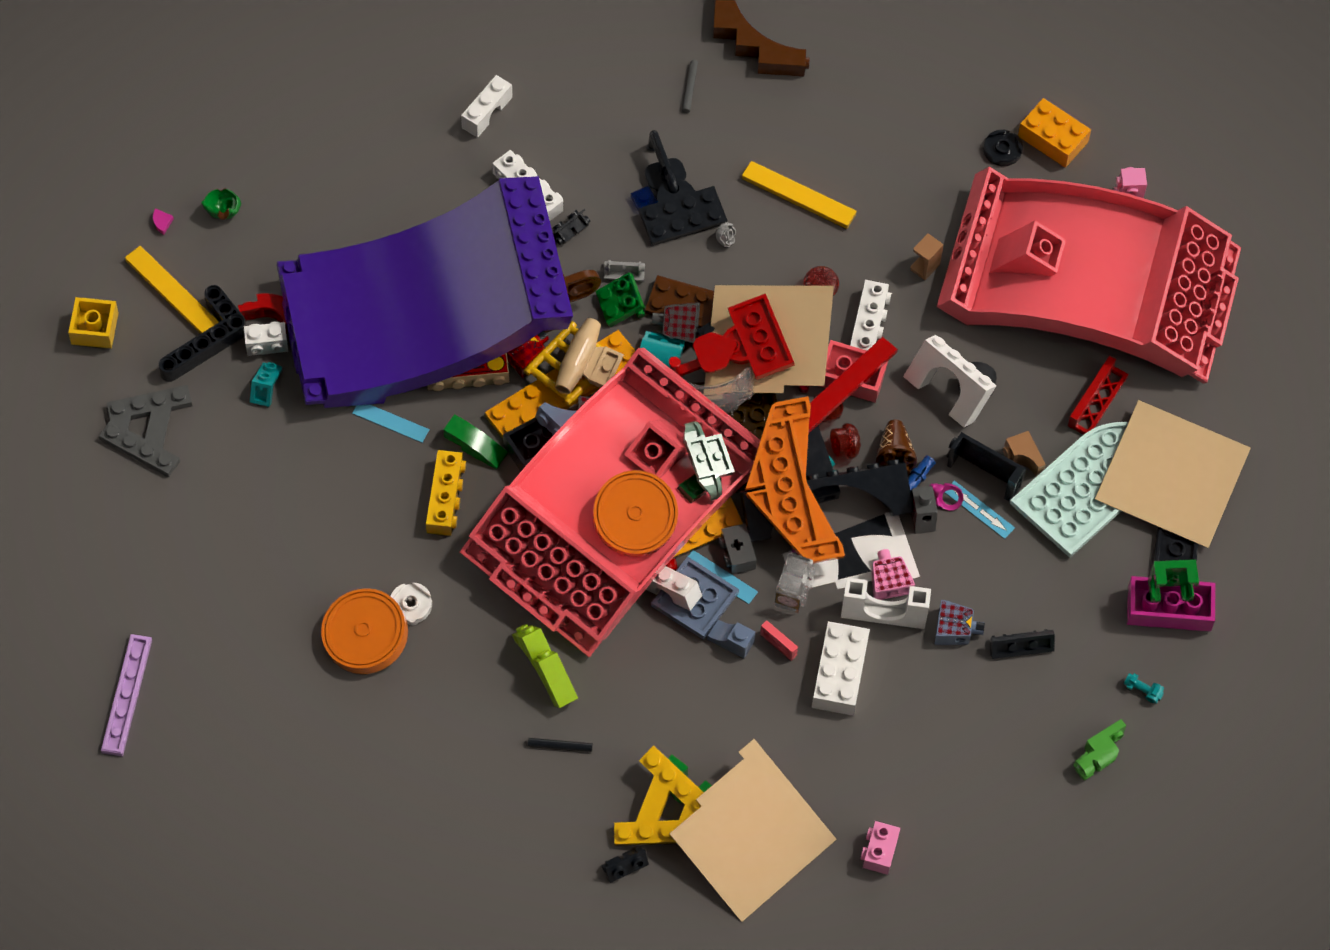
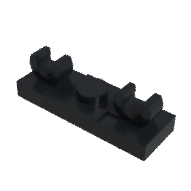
(1022, 644)

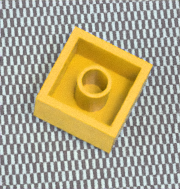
(93, 322)

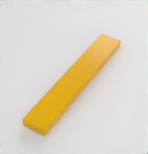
(799, 194)
(170, 290)

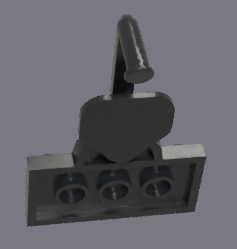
(678, 206)

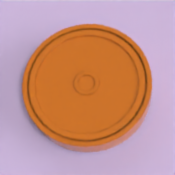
(635, 513)
(364, 631)

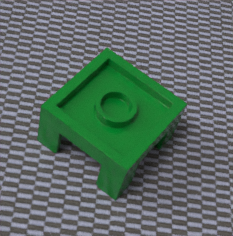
(1173, 573)

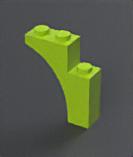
(546, 664)

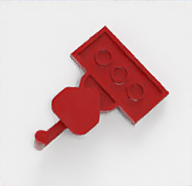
(757, 340)

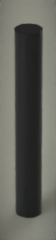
(559, 744)

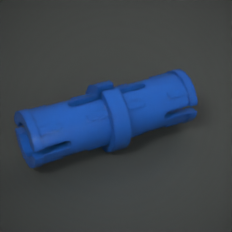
(919, 473)

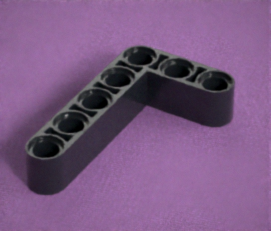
(207, 338)

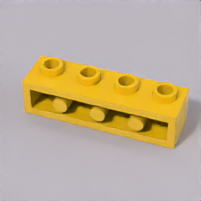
(444, 493)

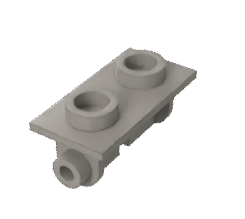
(615, 269)

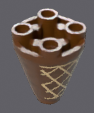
(896, 445)

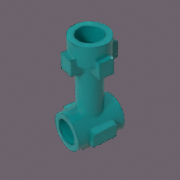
(1153, 692)

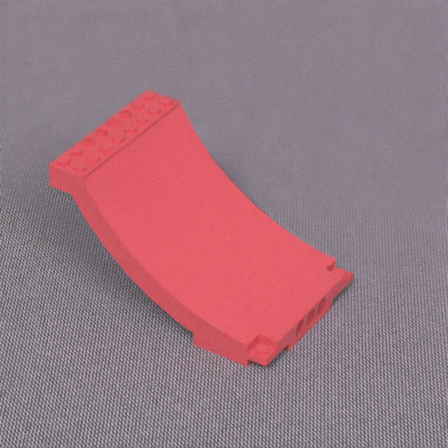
(1093, 269)
(541, 528)

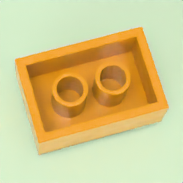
(1054, 132)

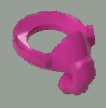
(939, 489)

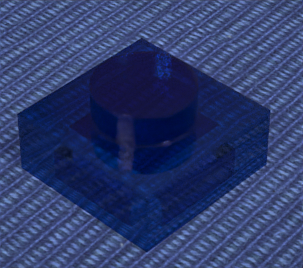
(643, 197)

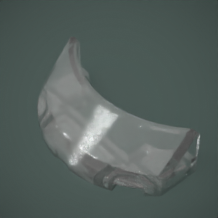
(730, 393)

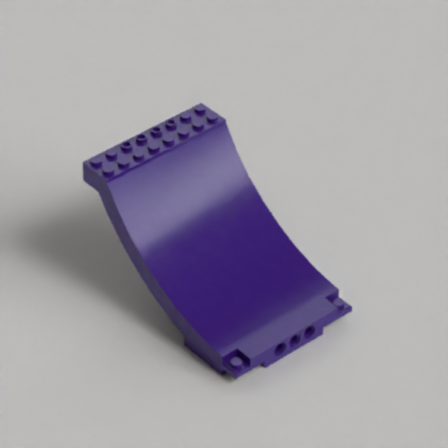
(425, 298)

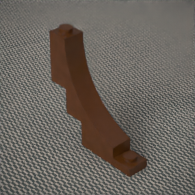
(773, 57)

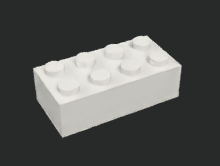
(840, 668)

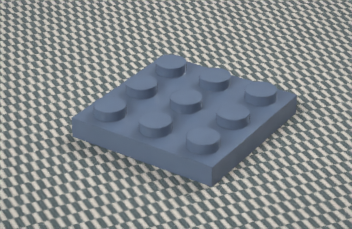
(715, 599)

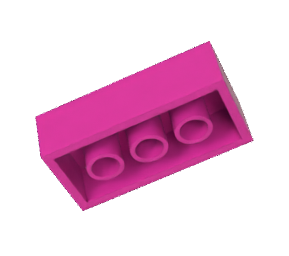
(1171, 610)

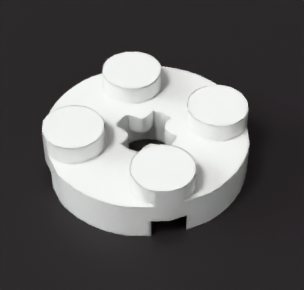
(422, 599)

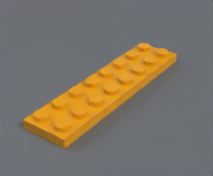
(525, 403)

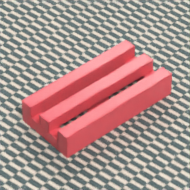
(779, 640)

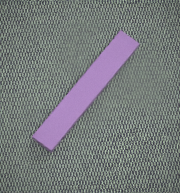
(126, 695)

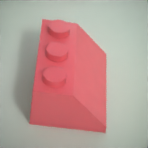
(841, 358)

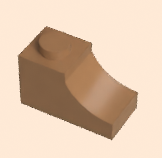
(1024, 452)

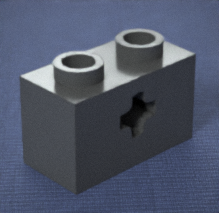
(738, 538)

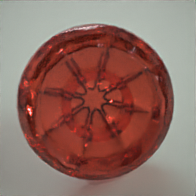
(822, 277)
(845, 441)

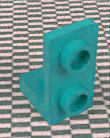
(263, 383)

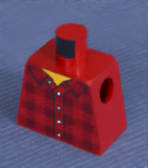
(524, 354)

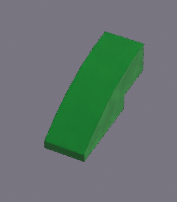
(474, 442)

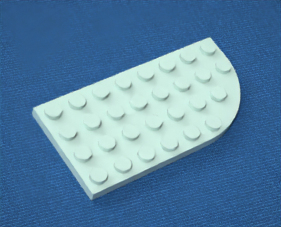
(1064, 494)

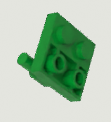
(620, 300)

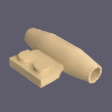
(587, 360)

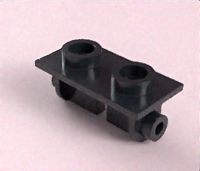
(576, 221)
(633, 860)

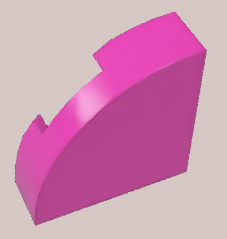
(162, 220)

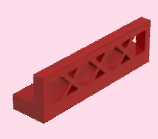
(1093, 391)

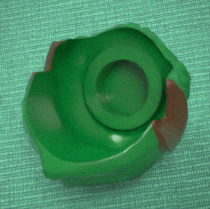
(222, 204)

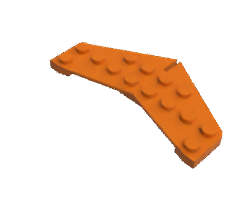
(786, 495)

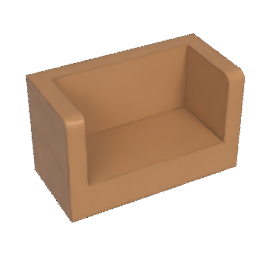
(930, 256)

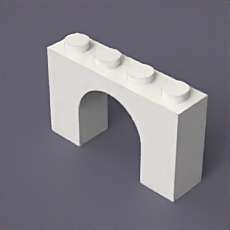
(973, 384)
(908, 612)

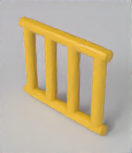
(545, 355)

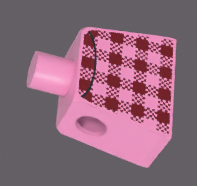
(890, 576)

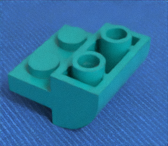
(662, 346)

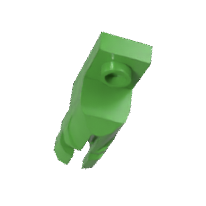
(1100, 750)

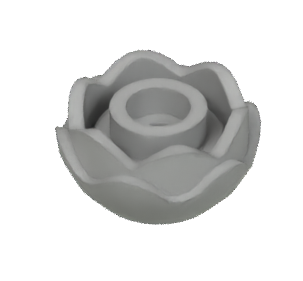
(725, 234)

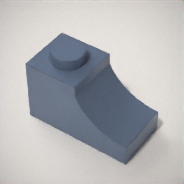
(732, 637)

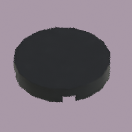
(1003, 148)

